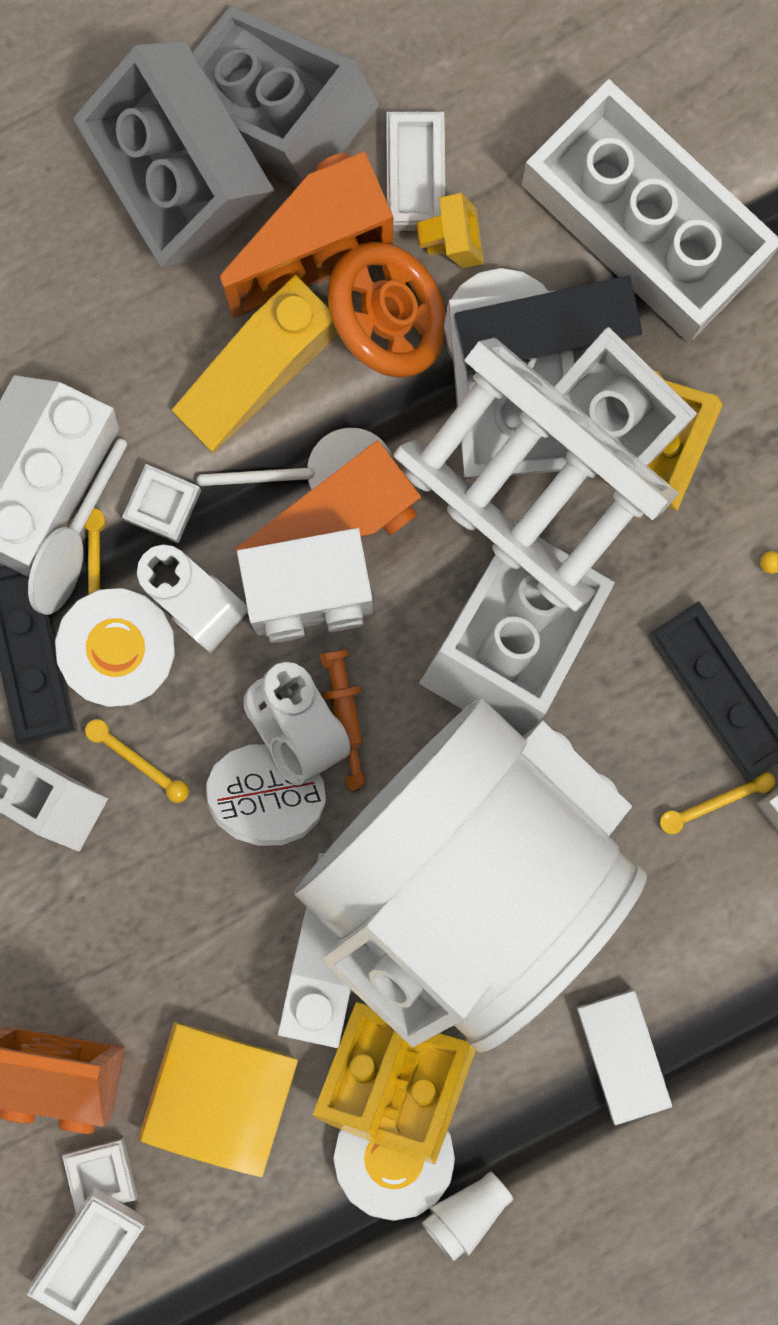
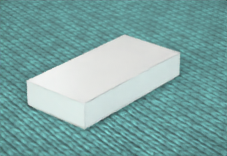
(415, 166)
(624, 1057)
(86, 1256)

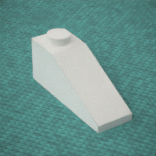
(46, 799)
(315, 995)

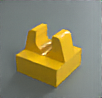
(453, 232)

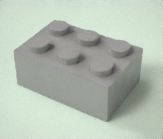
(172, 152)

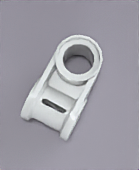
(197, 602)
(299, 727)

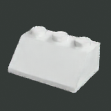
(47, 460)

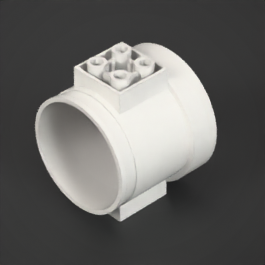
(475, 881)

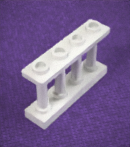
(589, 453)

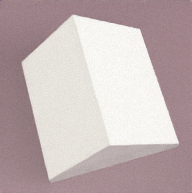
(626, 397)

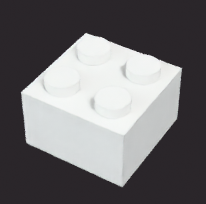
(306, 585)

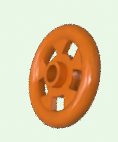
(387, 309)

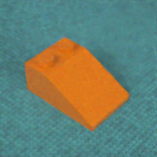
(310, 232)
(58, 1079)

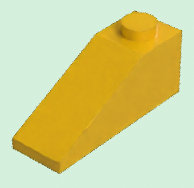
(257, 364)

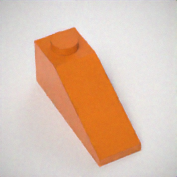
(361, 494)

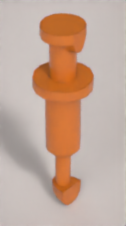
(345, 710)

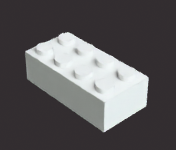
(649, 210)

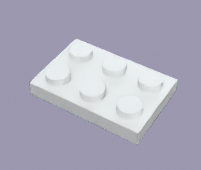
(502, 414)

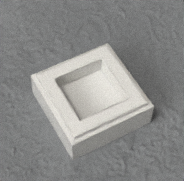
(161, 503)
(102, 1167)

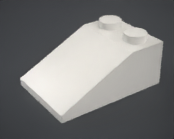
(513, 643)

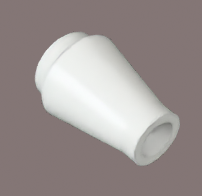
(467, 1215)

